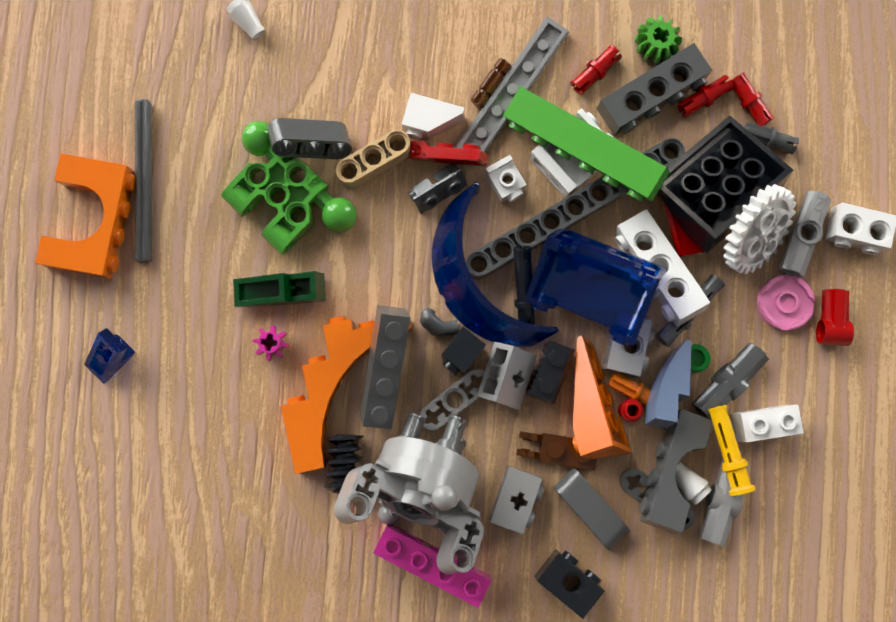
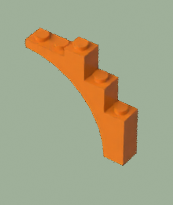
(307, 418)

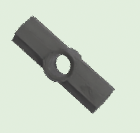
(731, 379)

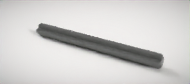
(143, 181)

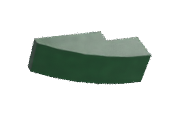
(279, 289)

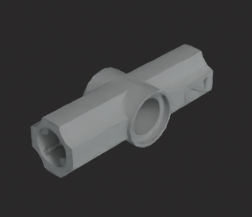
(811, 218)
(720, 510)

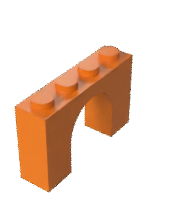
(98, 252)

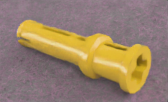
(733, 463)

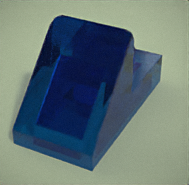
(108, 355)

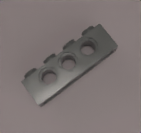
(687, 63)

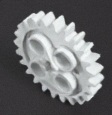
(759, 229)

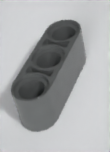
(309, 138)
(591, 509)

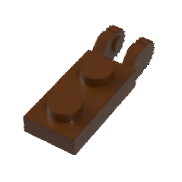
(555, 450)

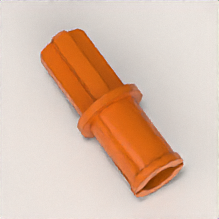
(629, 388)

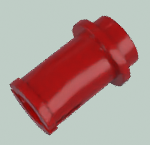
(637, 410)

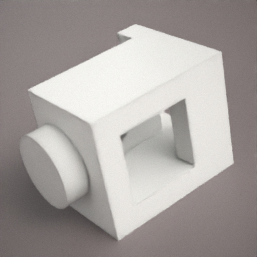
(505, 191)

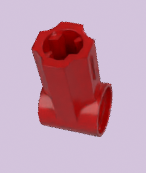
(834, 324)

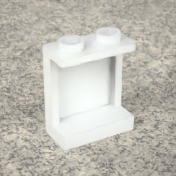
(563, 174)

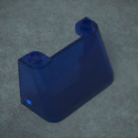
(595, 283)

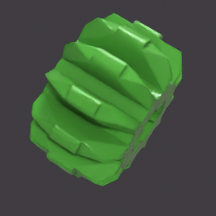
(665, 36)

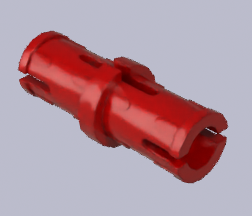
(596, 69)
(705, 96)
(751, 100)

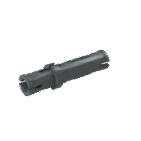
(670, 332)

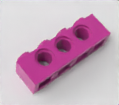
(420, 559)

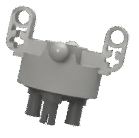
(424, 485)

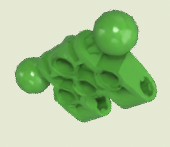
(282, 232)

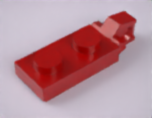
(446, 154)

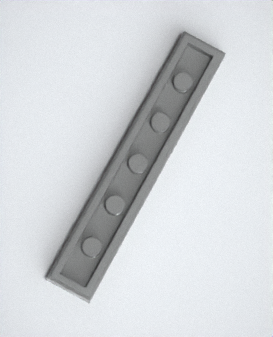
(522, 73)

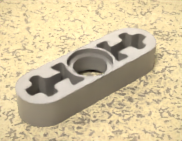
(454, 411)

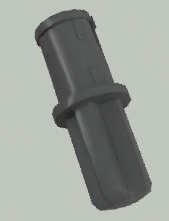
(772, 138)

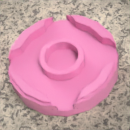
(785, 302)

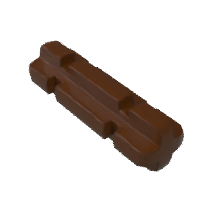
(490, 83)

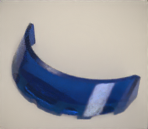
(460, 291)

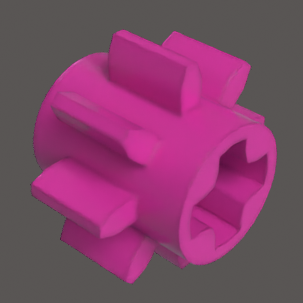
(267, 336)

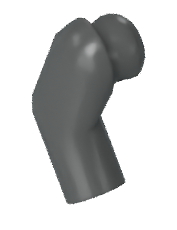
(436, 326)

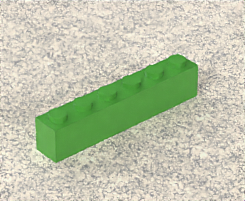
(586, 144)

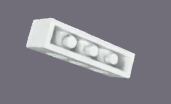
(645, 229)

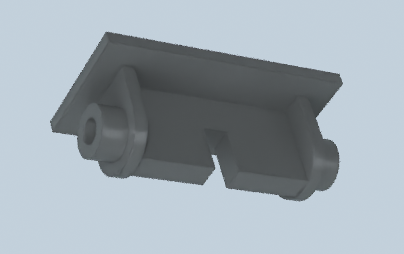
(448, 182)

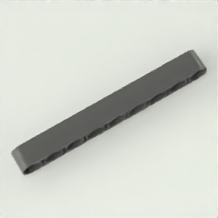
(563, 217)

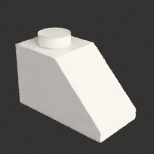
(429, 117)

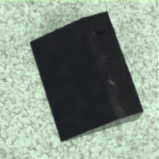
(717, 179)

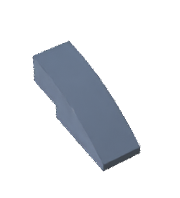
(669, 388)

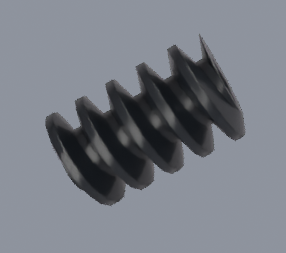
(343, 459)

